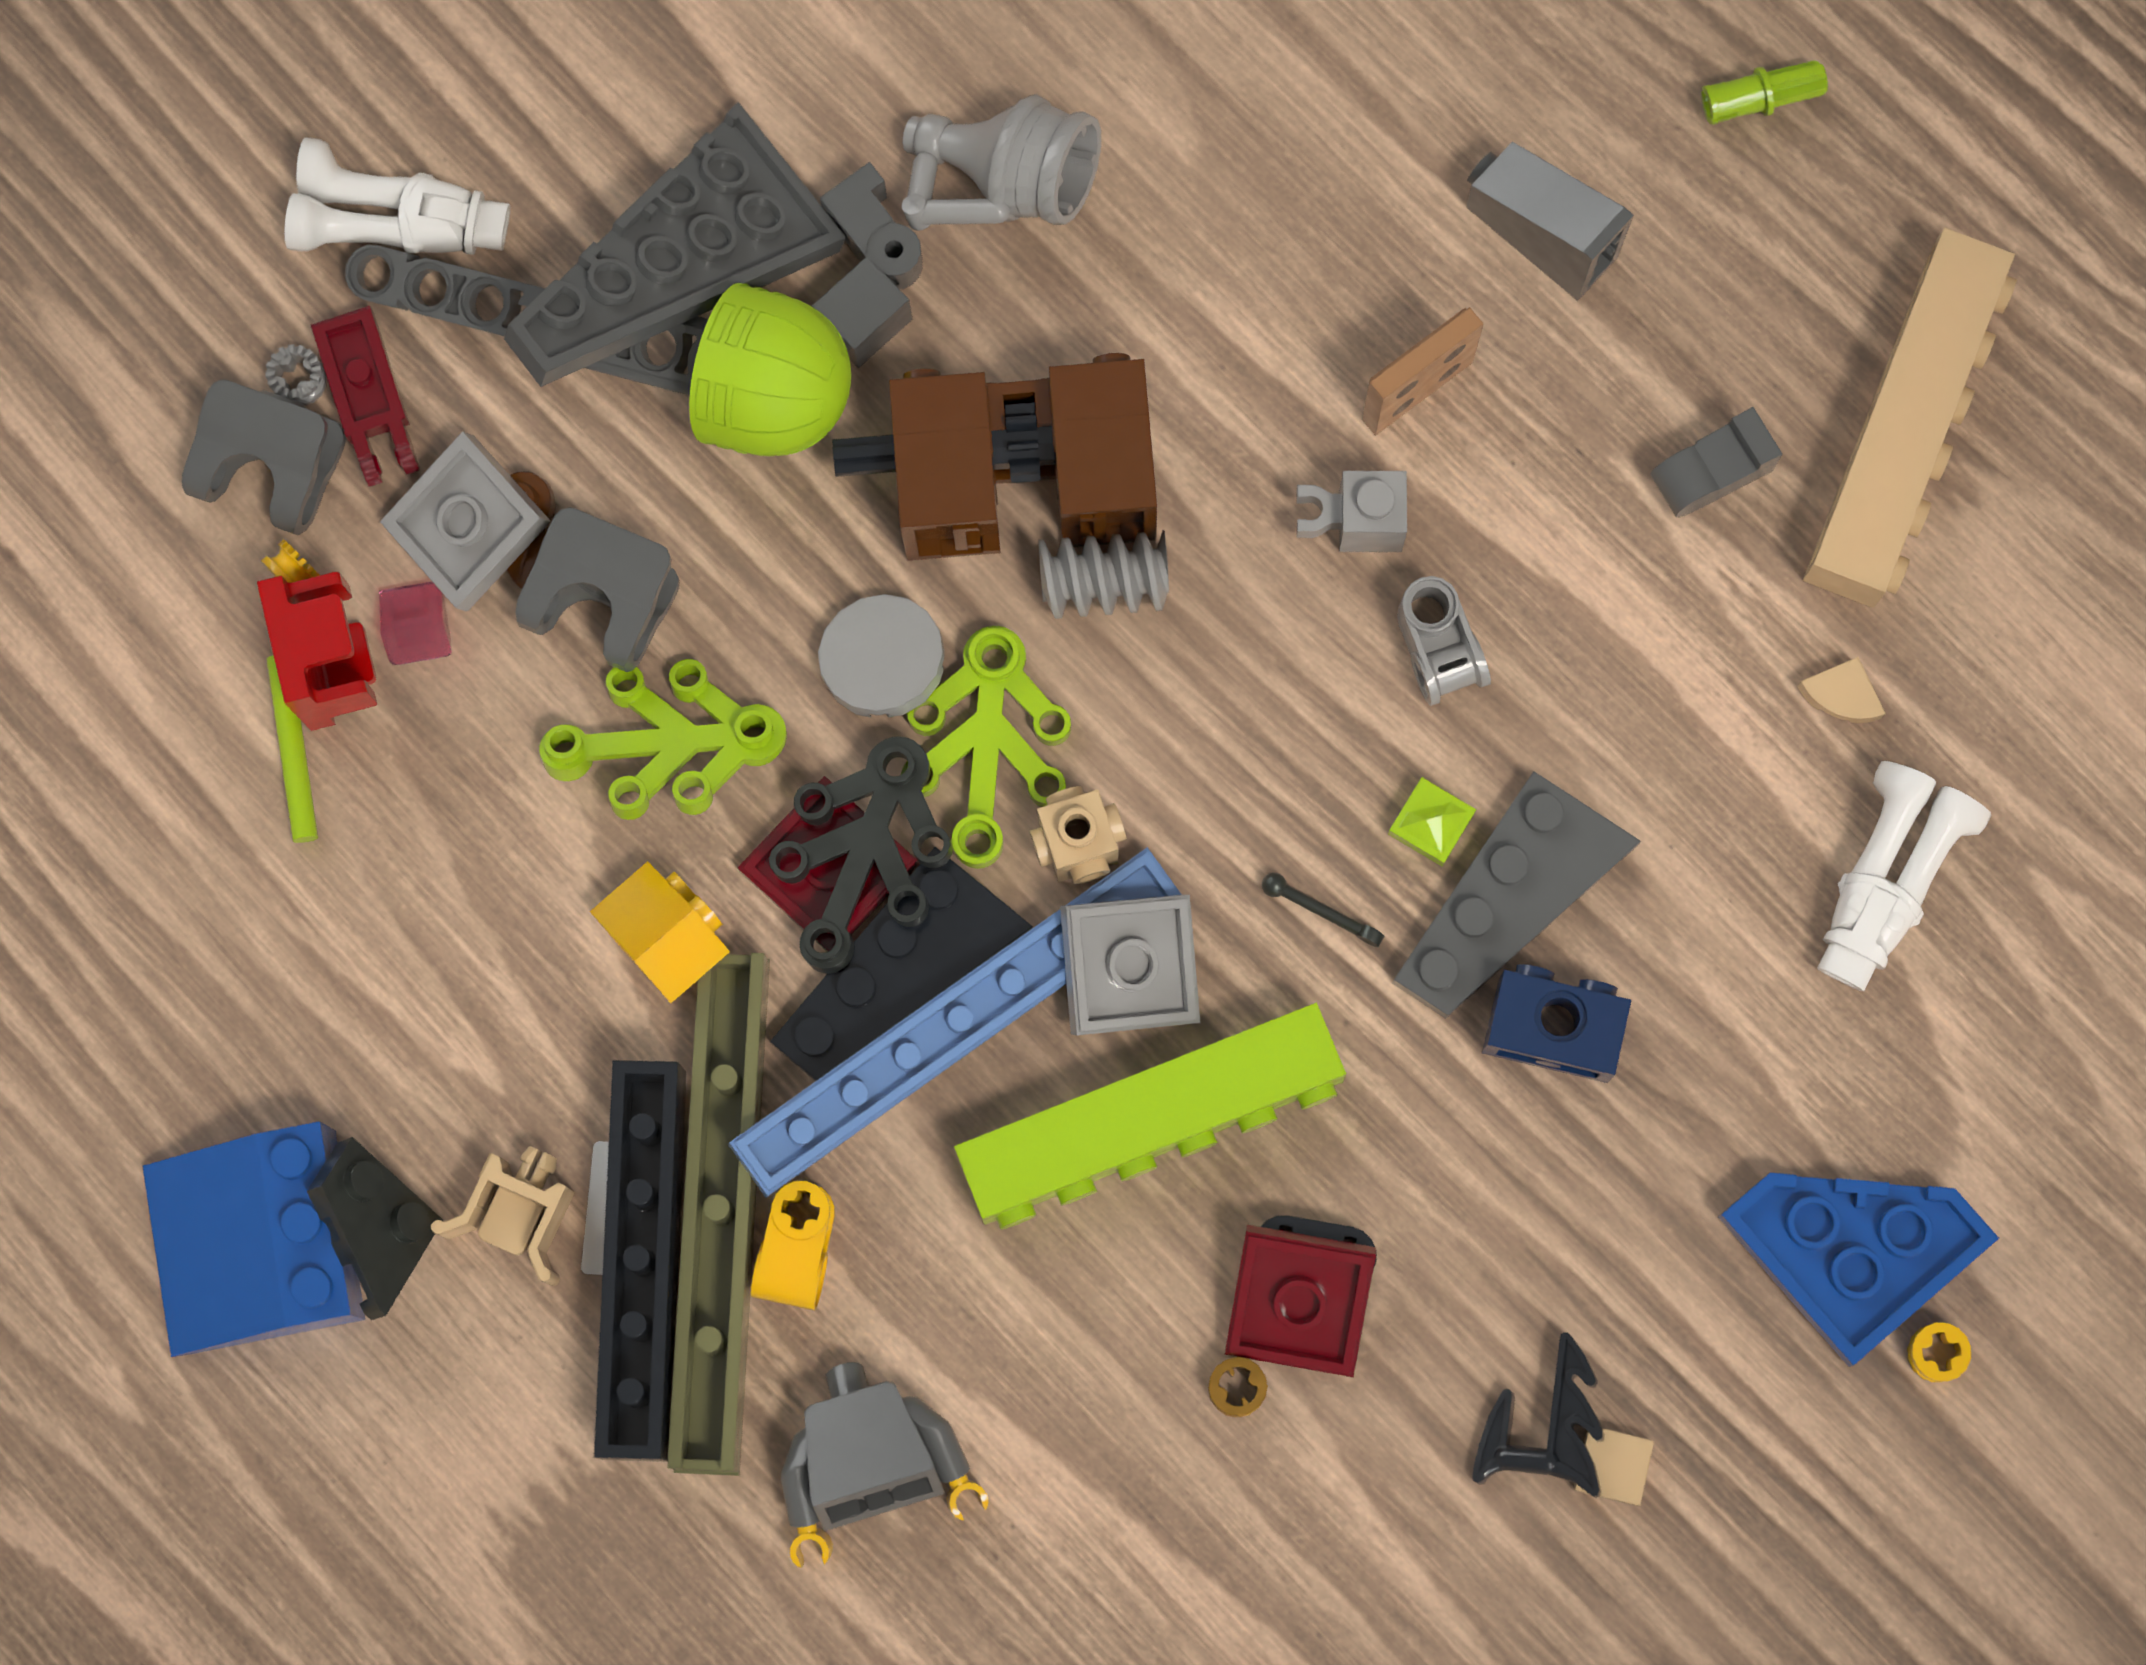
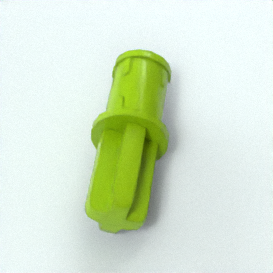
(1763, 91)

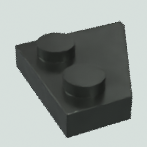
(371, 1222)

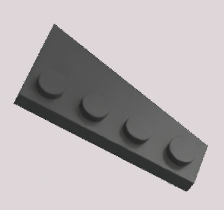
(1521, 880)

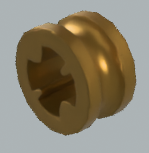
(1256, 1380)

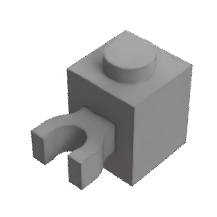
(1366, 511)

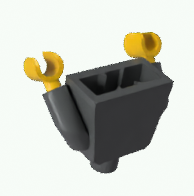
(867, 1457)

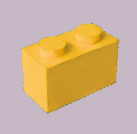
(662, 929)

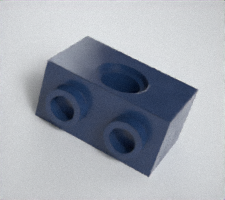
(1519, 1035)

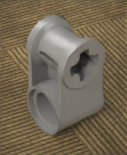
(1441, 644)

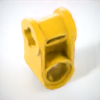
(790, 1259)

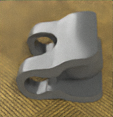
(255, 425)
(604, 564)

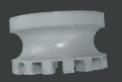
(286, 361)

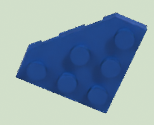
(1857, 1250)

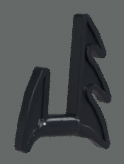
(1565, 1452)

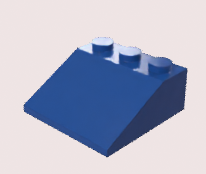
(244, 1243)

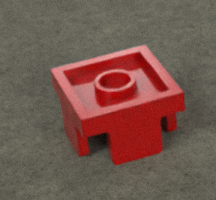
(317, 654)

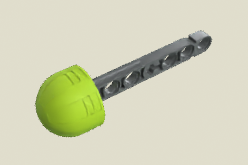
(759, 375)

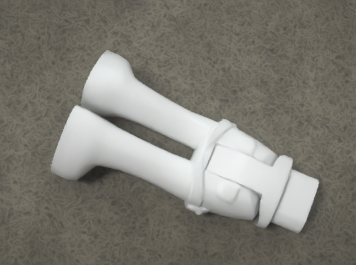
(430, 212)
(1876, 912)

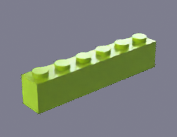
(1150, 1115)

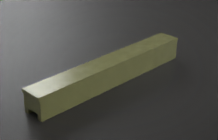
(718, 1219)

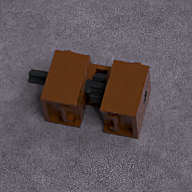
(967, 435)

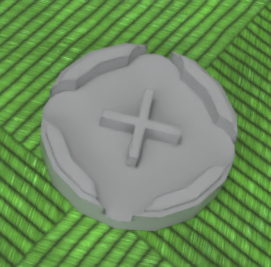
(881, 656)

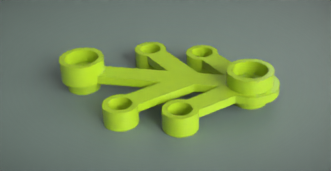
(988, 734)
(671, 742)

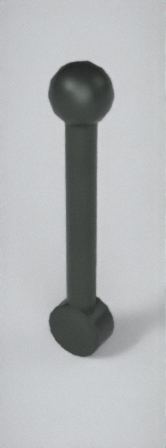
(1276, 885)

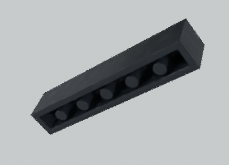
(640, 1261)

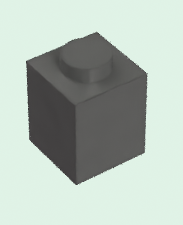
(865, 310)

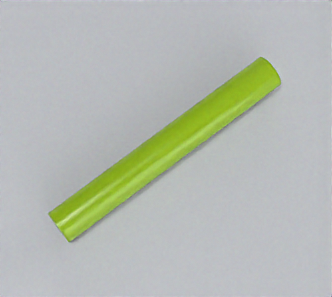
(293, 764)

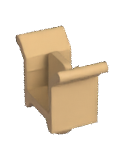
(515, 1209)

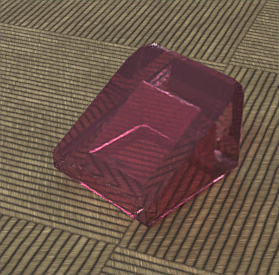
(414, 623)

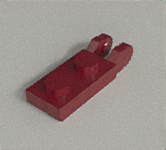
(364, 388)

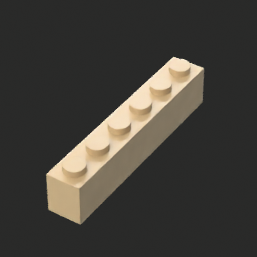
(1910, 417)

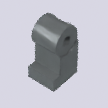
(870, 228)
(1717, 464)

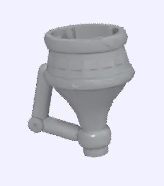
(1022, 160)

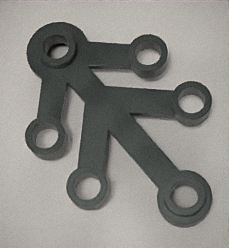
(865, 842)

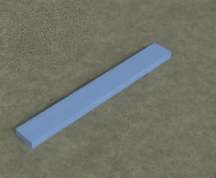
(927, 1040)

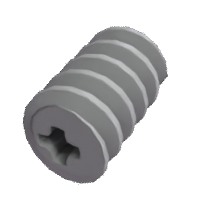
(1104, 574)

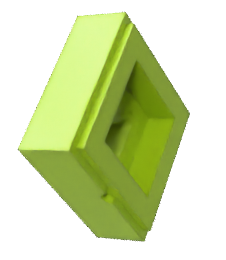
(1432, 821)

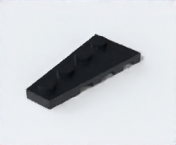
(899, 968)

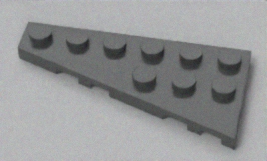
(705, 225)

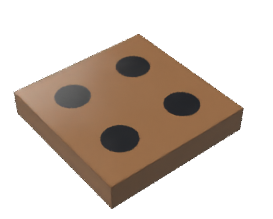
(1421, 370)

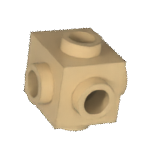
(1077, 858)

